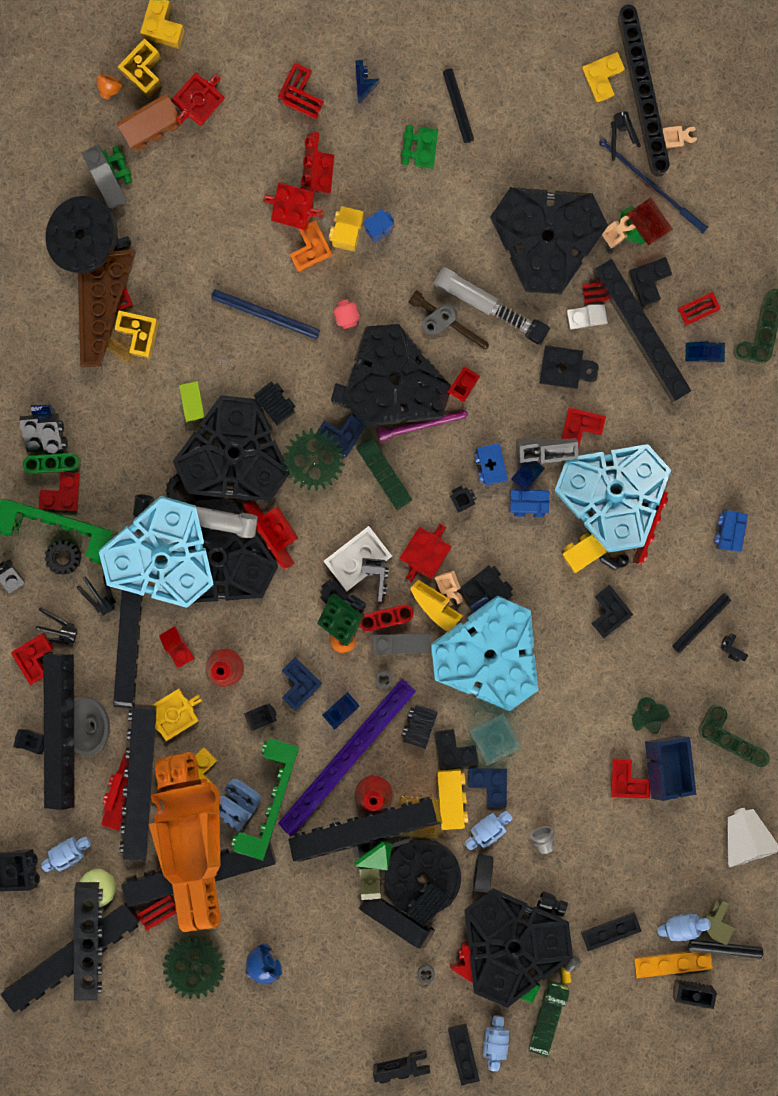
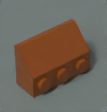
(149, 123)

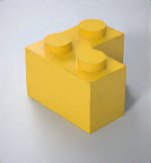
(158, 28)
(138, 66)
(347, 228)
(143, 330)

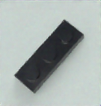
(611, 931)
(463, 1054)

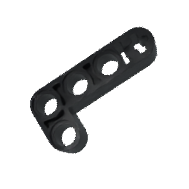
(397, 922)

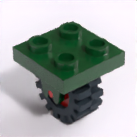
(342, 617)

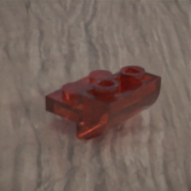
(650, 221)

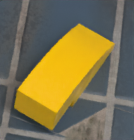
(436, 606)

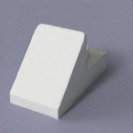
(587, 316)

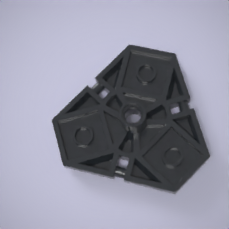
(573, 223)
(392, 358)
(208, 467)
(244, 568)
(495, 923)

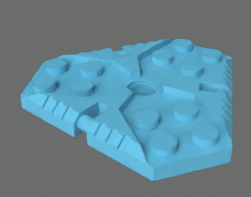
(618, 519)
(166, 530)
(505, 676)

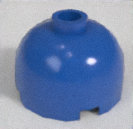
(261, 965)

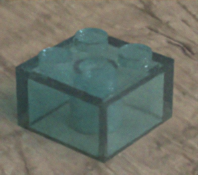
(494, 739)

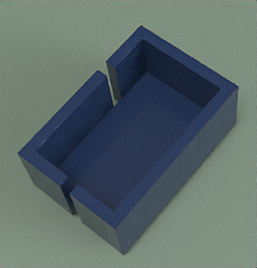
(670, 768)

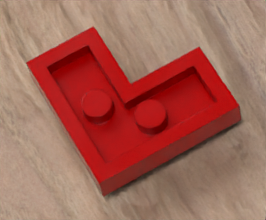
(580, 421)
(67, 496)
(28, 657)
(623, 785)

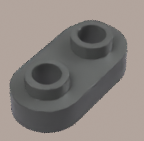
(438, 319)

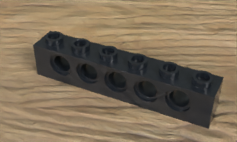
(84, 989)

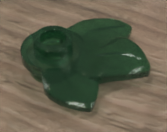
(649, 718)

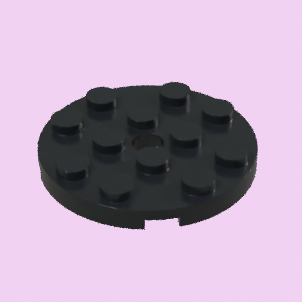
(99, 238)
(419, 857)

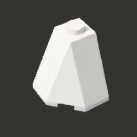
(748, 838)

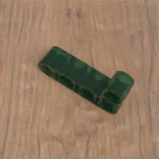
(763, 325)
(384, 473)
(734, 742)
(548, 1016)

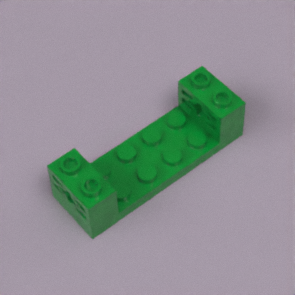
(13, 512)
(281, 754)

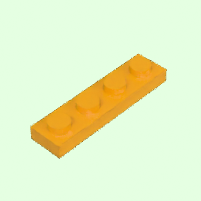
(672, 963)

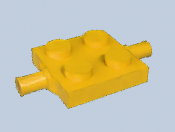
(175, 714)

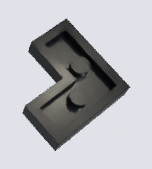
(645, 278)
(615, 613)
(453, 756)

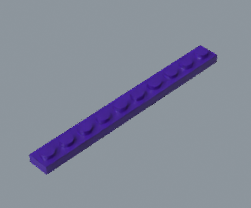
(346, 757)

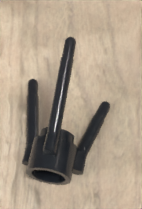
(622, 122)
(102, 605)
(67, 633)

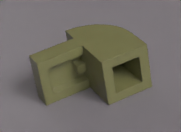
(370, 883)
(720, 929)

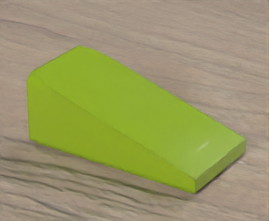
(192, 401)

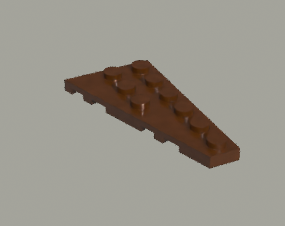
(99, 303)

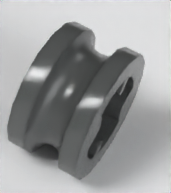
(383, 673)
(426, 980)

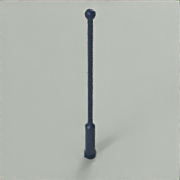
(683, 211)

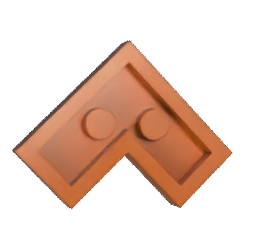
(315, 249)

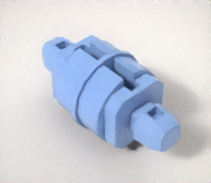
(488, 830)
(66, 854)
(684, 927)
(496, 1043)

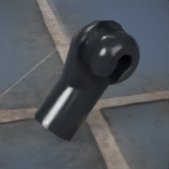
(616, 562)

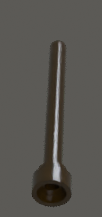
(418, 300)

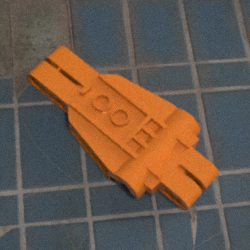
(188, 839)

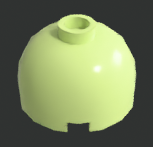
(106, 881)

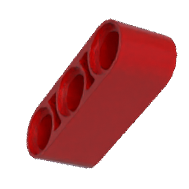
(396, 618)

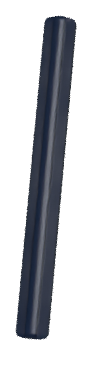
(265, 314)

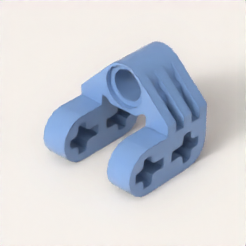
(238, 814)

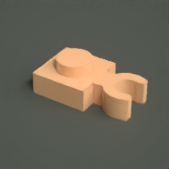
(675, 136)
(616, 232)
(449, 585)

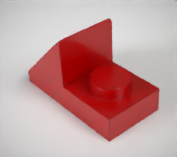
(463, 384)
(176, 647)
(463, 968)

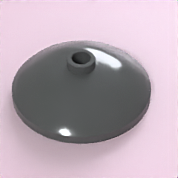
(87, 737)

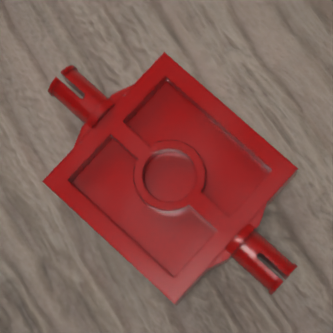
(198, 99)
(293, 206)
(425, 552)

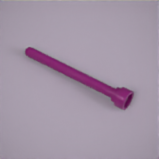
(386, 433)

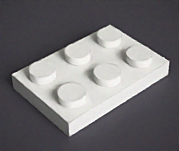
(347, 560)

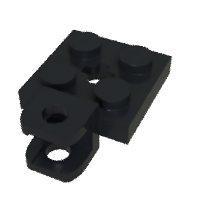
(575, 370)
(400, 1068)

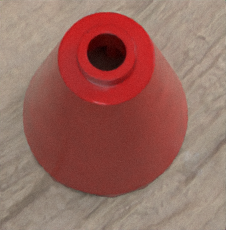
(232, 666)
(373, 787)

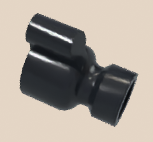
(550, 903)

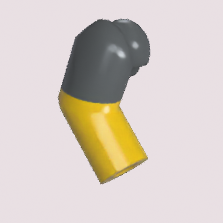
(568, 968)

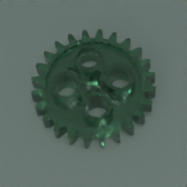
(300, 447)
(207, 957)

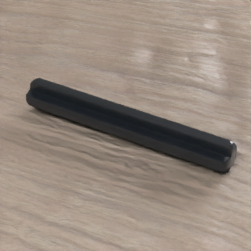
(458, 106)
(701, 623)
(729, 949)

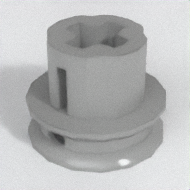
(543, 839)

